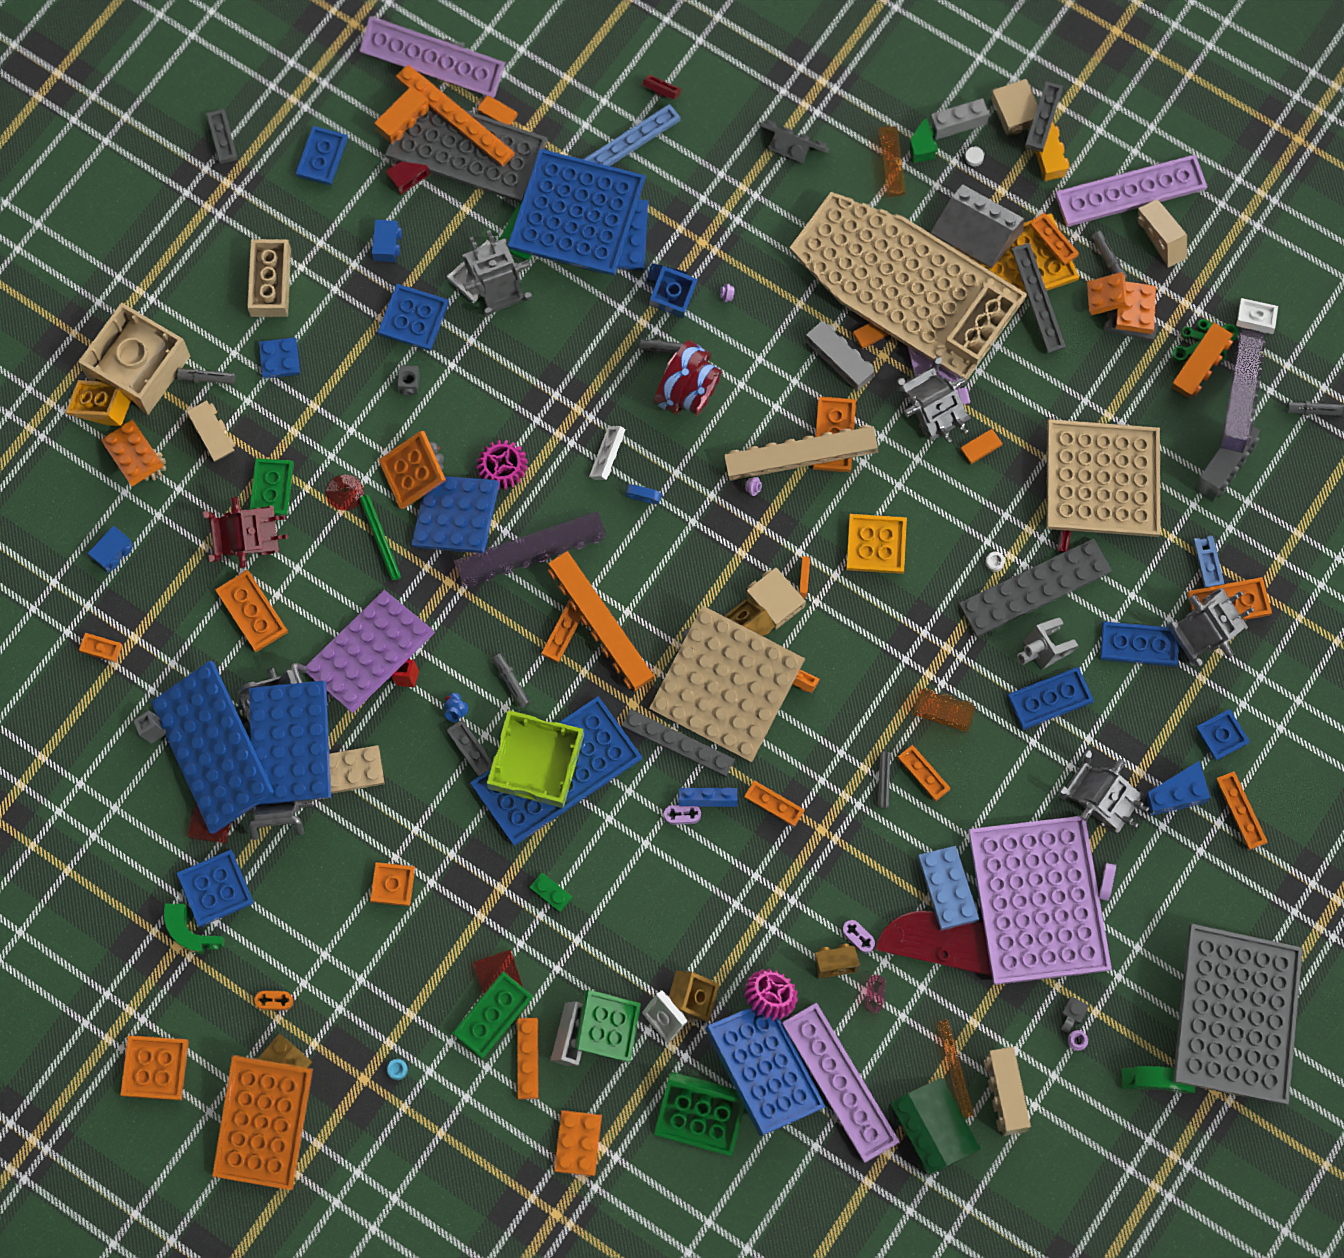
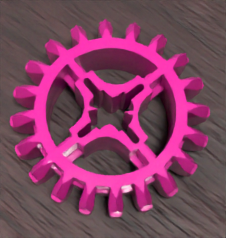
(507, 450)
(769, 998)

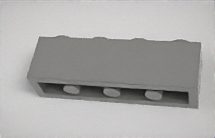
(840, 356)

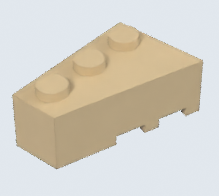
(1163, 232)
(211, 430)

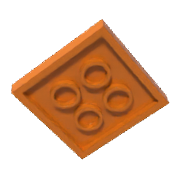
(412, 469)
(154, 1068)

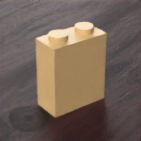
(1015, 106)
(776, 596)

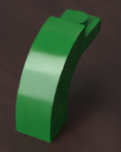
(176, 923)
(1152, 1078)

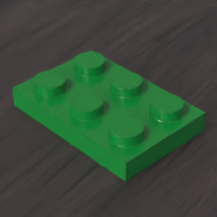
(272, 485)

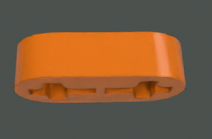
(274, 995)

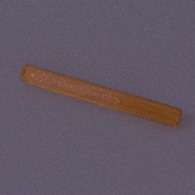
(955, 1068)

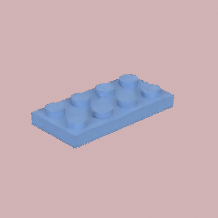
(948, 888)

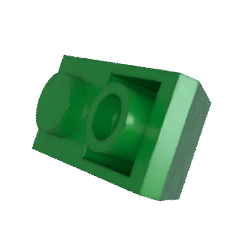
(922, 144)

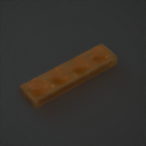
(892, 161)

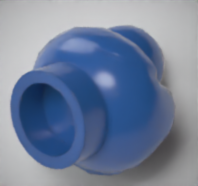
(455, 707)

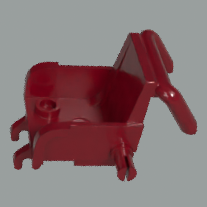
(244, 532)

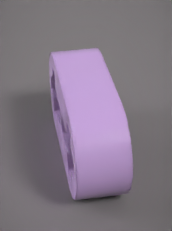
(684, 819)
(1107, 881)
(861, 933)

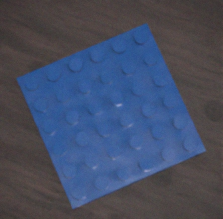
(577, 212)

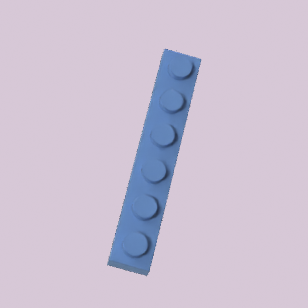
(635, 137)

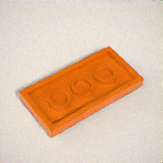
(833, 416)
(132, 453)
(1253, 596)
(251, 611)

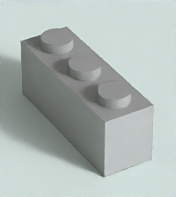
(959, 119)
(564, 1047)

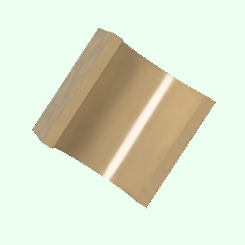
(135, 357)

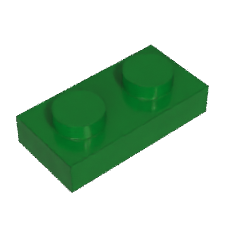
(551, 892)

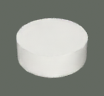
(974, 156)
(995, 561)

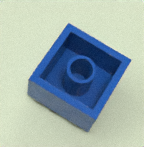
(673, 292)

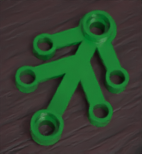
(1199, 336)

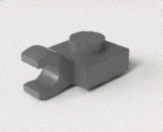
(1074, 1012)

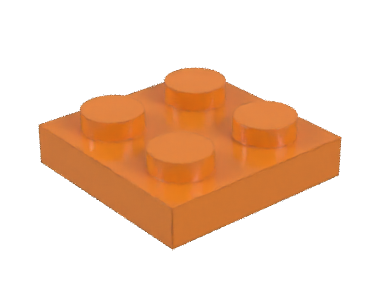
(1107, 293)
(392, 884)

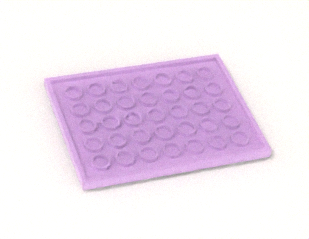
(1039, 900)

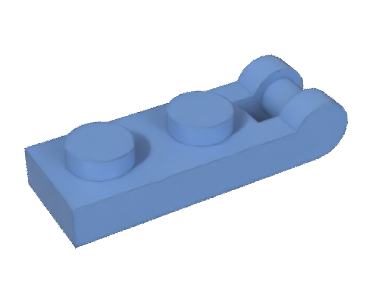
(1208, 562)

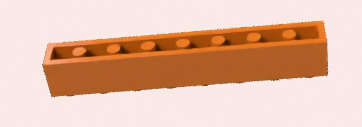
(601, 622)

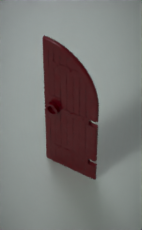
(920, 938)

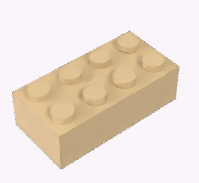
(269, 278)
(1008, 1091)

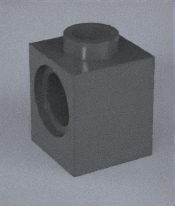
(405, 373)
(149, 727)

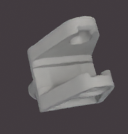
(1042, 649)

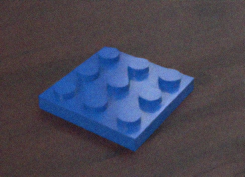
(413, 317)
(215, 888)

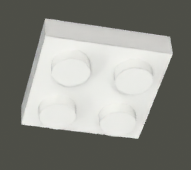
(1257, 316)
(664, 1016)

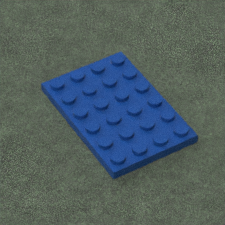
(292, 740)
(764, 1070)

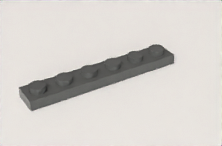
(1038, 298)
(678, 743)

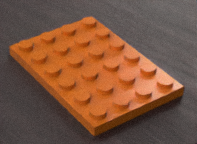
(262, 1122)

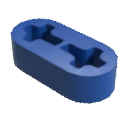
(643, 494)

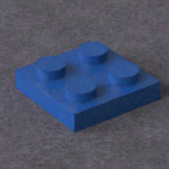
(279, 358)
(1222, 735)

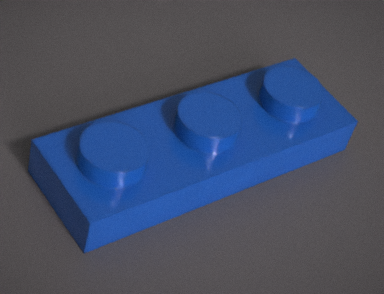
(708, 797)

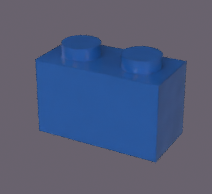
(386, 241)
(111, 549)

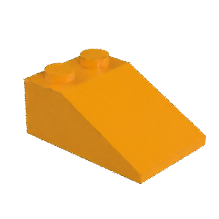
(98, 403)

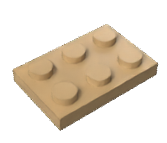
(356, 769)

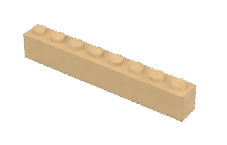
(801, 453)

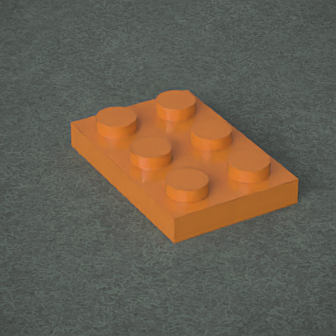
(1140, 309)
(578, 1143)

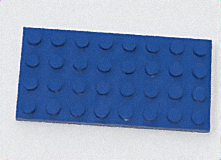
(212, 747)
(602, 757)

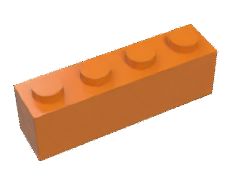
(1202, 360)

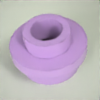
(727, 293)
(753, 486)
(1084, 1040)

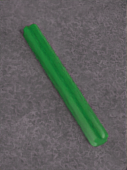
(380, 537)

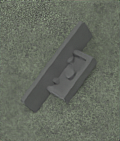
(790, 144)

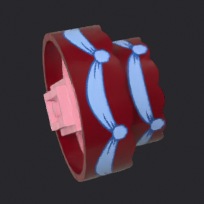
(687, 380)

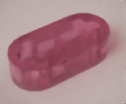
(870, 993)

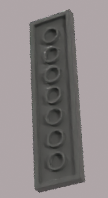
(1035, 588)

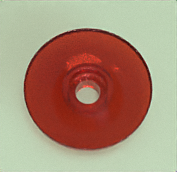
(349, 499)

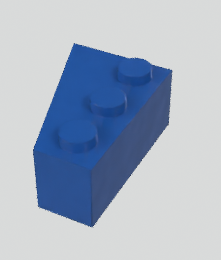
(1179, 792)

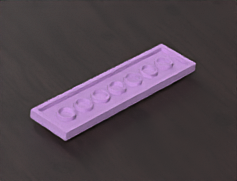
(432, 56)
(1131, 190)
(840, 1083)

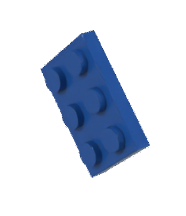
(322, 155)

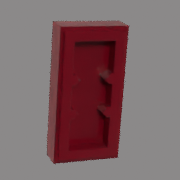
(661, 87)

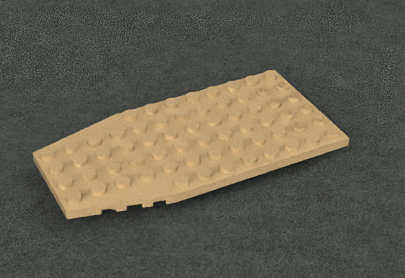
(907, 282)

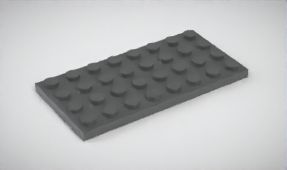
(455, 157)

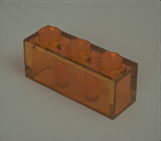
(944, 709)

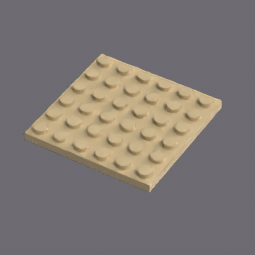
(1103, 478)
(727, 683)

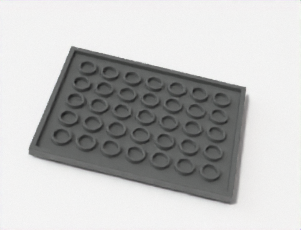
(1238, 1014)

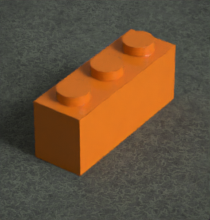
(402, 115)

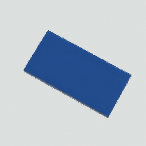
(1138, 644)
(1050, 698)

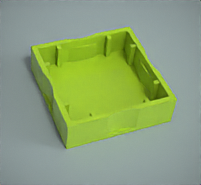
(535, 759)

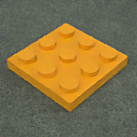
(876, 543)

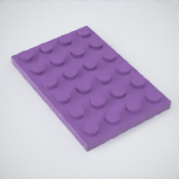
(369, 651)

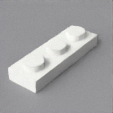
(607, 453)

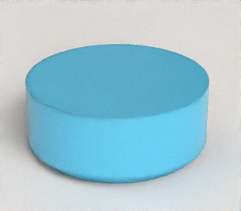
(397, 1069)

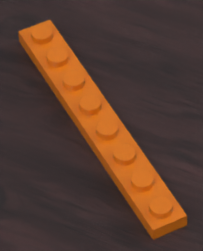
(457, 116)

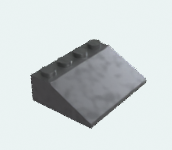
(978, 226)

